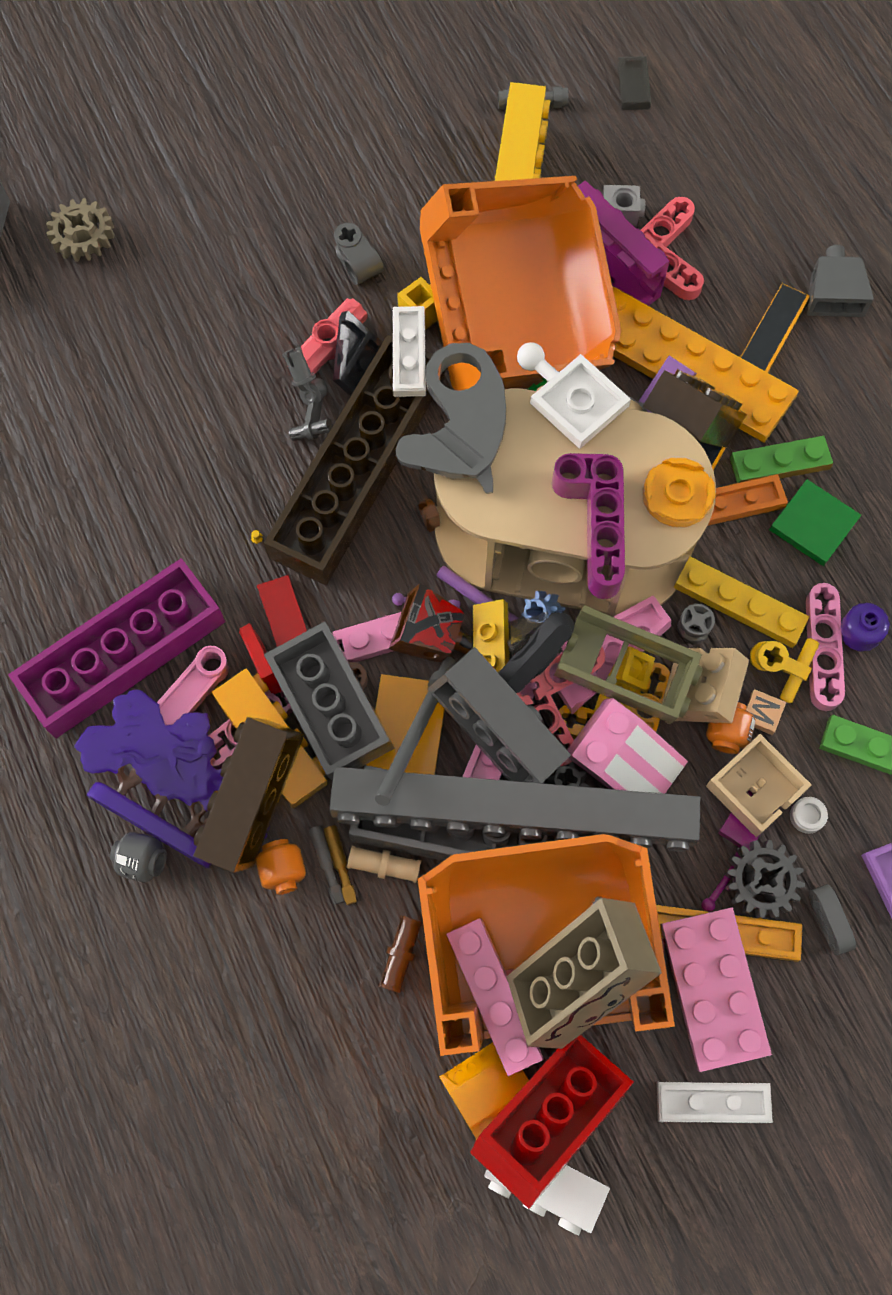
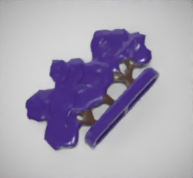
(164, 757)

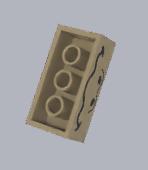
(582, 974)

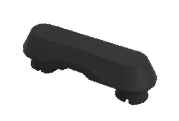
(538, 652)

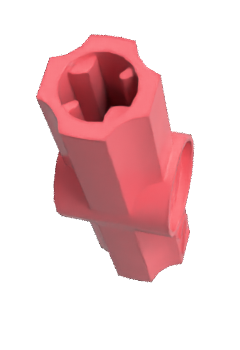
(318, 351)

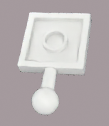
(575, 399)

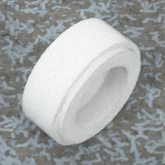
(808, 815)

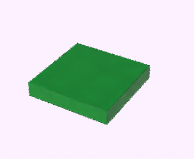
(815, 522)

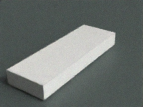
(409, 351)
(714, 1102)

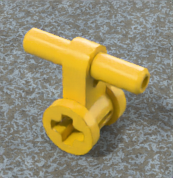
(798, 670)

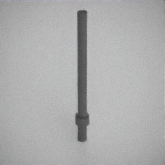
(411, 739)

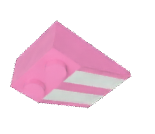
(625, 751)

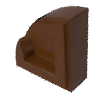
(429, 514)

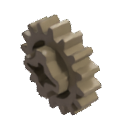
(80, 230)

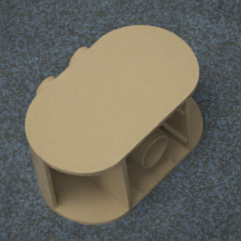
(536, 541)

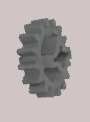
(754, 869)

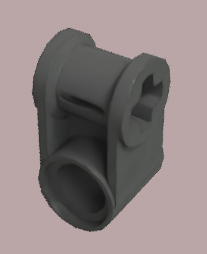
(356, 253)

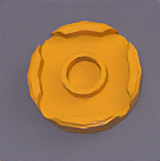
(678, 492)

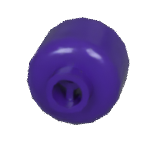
(864, 627)

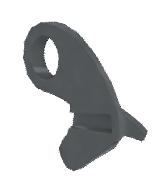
(475, 420)

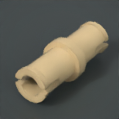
(383, 864)

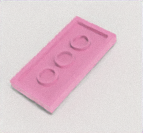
(715, 989)

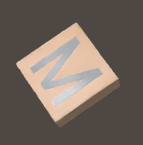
(766, 711)

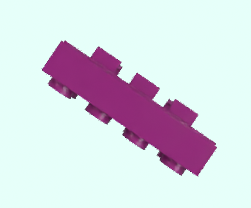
(631, 259)

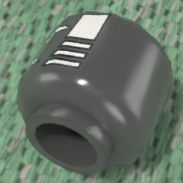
(138, 857)

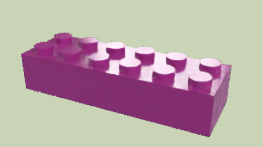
(117, 648)

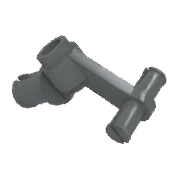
(311, 393)

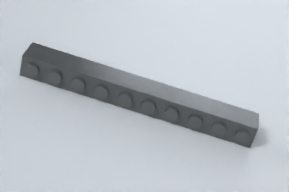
(517, 808)

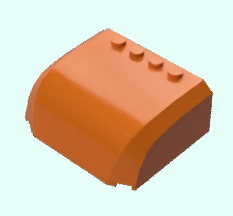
(519, 269)
(525, 901)

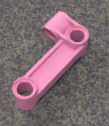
(193, 685)

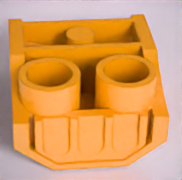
(482, 1087)

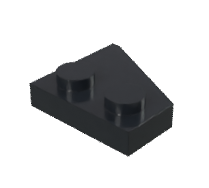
(354, 352)

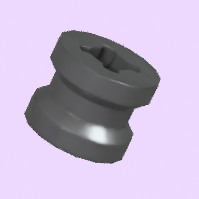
(697, 616)

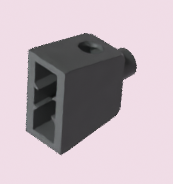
(839, 286)

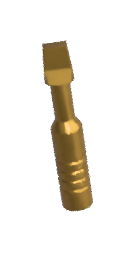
(340, 863)

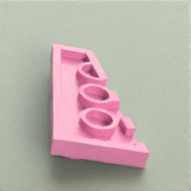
(644, 615)

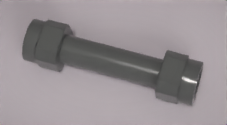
(558, 97)

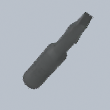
(326, 863)

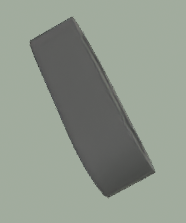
(832, 919)

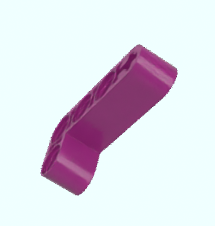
(599, 525)

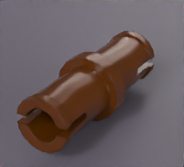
(400, 954)

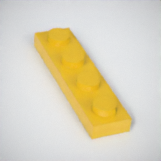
(741, 602)

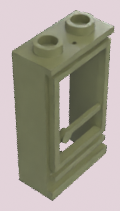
(585, 646)

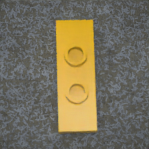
(492, 632)

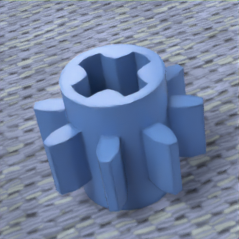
(542, 604)

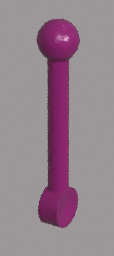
(709, 903)

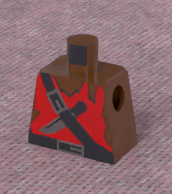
(430, 627)

